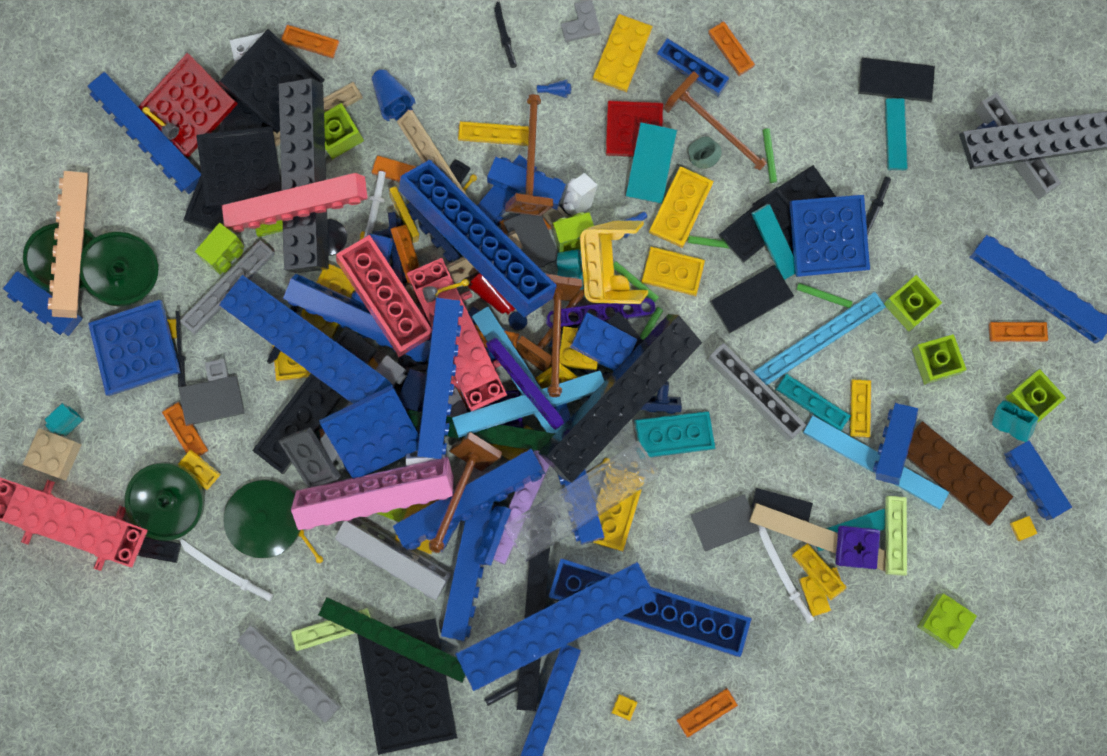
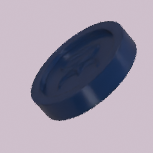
(517, 321)

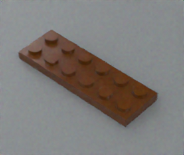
(957, 474)

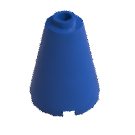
(391, 96)

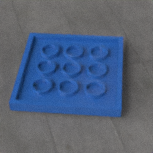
(829, 235)
(134, 348)
(371, 432)

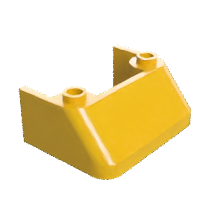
(598, 267)

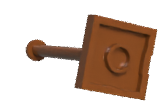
(683, 94)
(528, 203)
(565, 291)
(534, 353)
(476, 454)

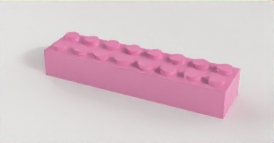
(373, 493)

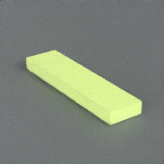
(896, 535)
(320, 633)

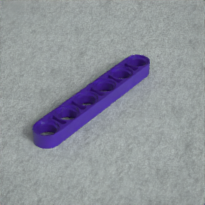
(600, 312)
(525, 383)

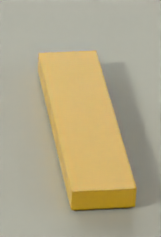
(493, 133)

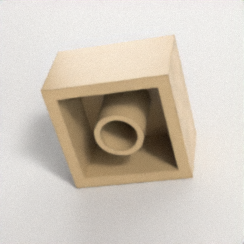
(52, 454)

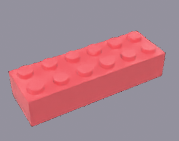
(384, 295)

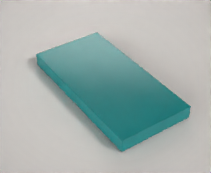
(651, 163)
(675, 434)

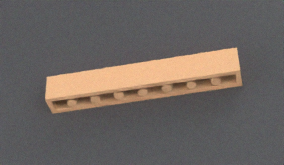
(69, 244)

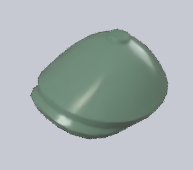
(704, 152)

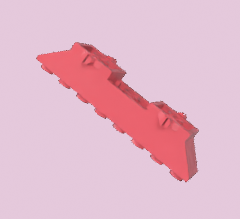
(474, 370)
(70, 524)

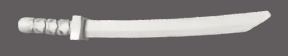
(376, 201)
(244, 584)
(794, 595)

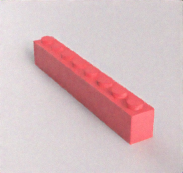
(295, 202)

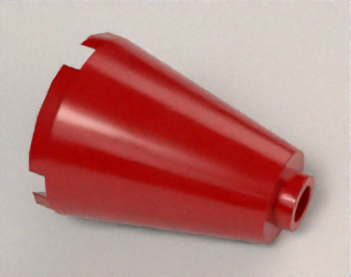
(489, 294)

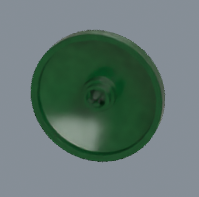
(39, 255)
(118, 269)
(164, 500)
(261, 519)

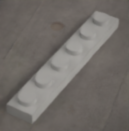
(209, 304)

